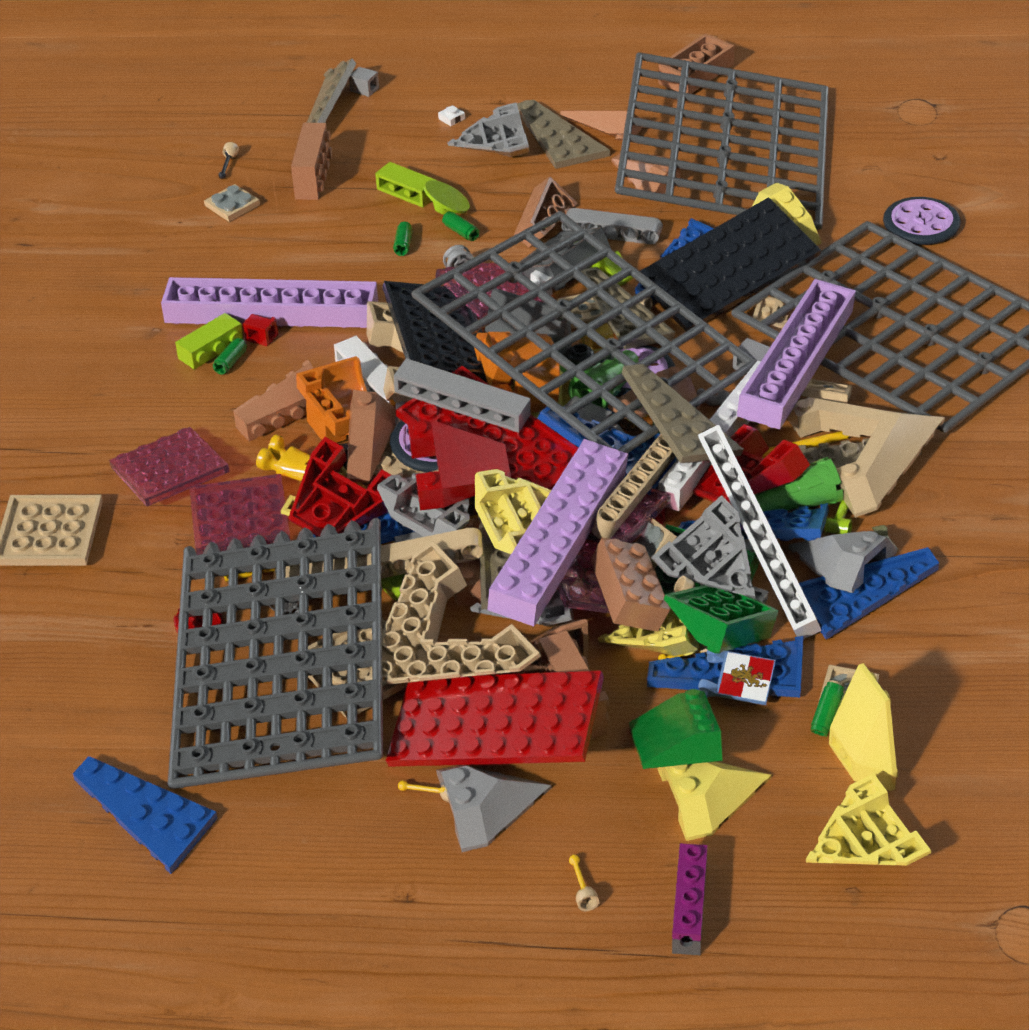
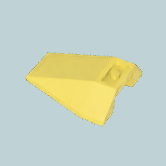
(864, 730)

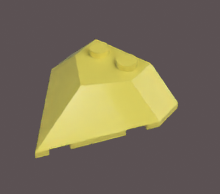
(792, 207)
(506, 506)
(671, 638)
(709, 794)
(867, 831)

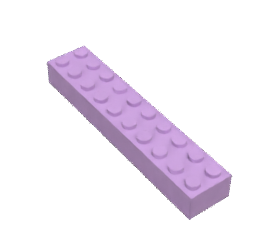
(288, 301)
(796, 354)
(556, 533)

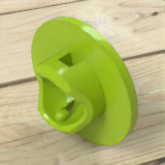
(446, 198)

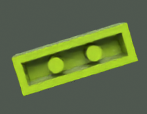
(403, 184)
(208, 340)

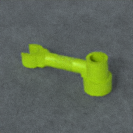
(839, 524)

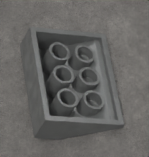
(573, 254)
(527, 314)

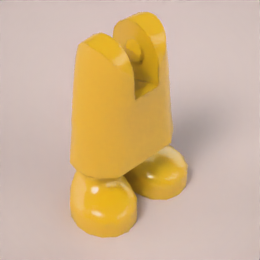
(288, 462)

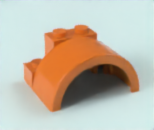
(515, 355)
(329, 396)

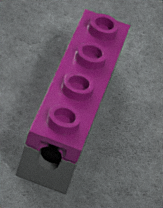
(689, 899)

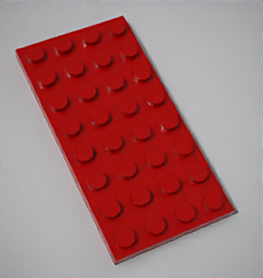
(532, 454)
(496, 719)

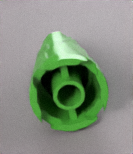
(601, 374)
(811, 489)

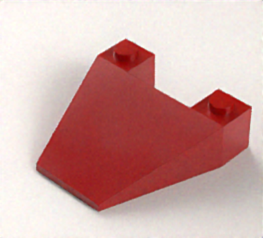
(458, 460)
(779, 467)
(332, 498)

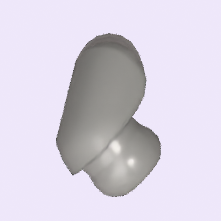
(716, 399)

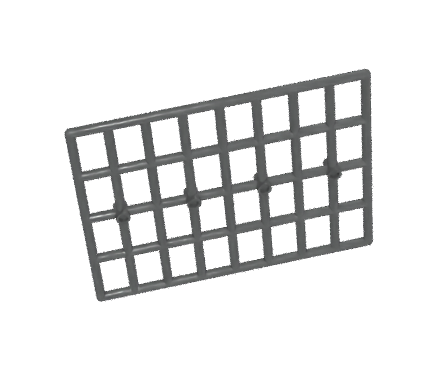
(727, 121)
(562, 312)
(929, 333)

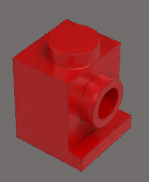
(260, 329)

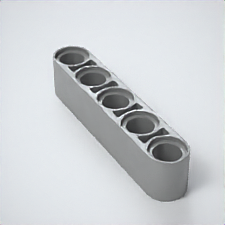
(617, 225)

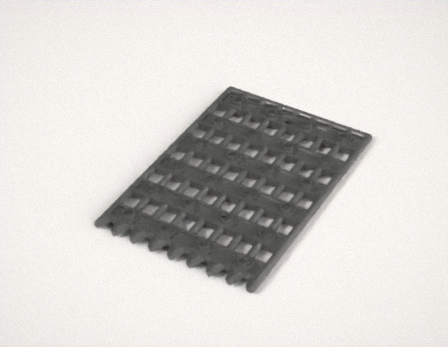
(280, 665)

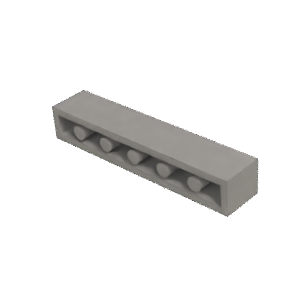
(462, 395)

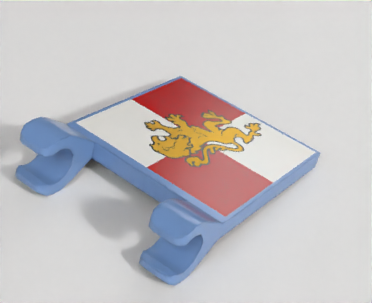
(740, 678)

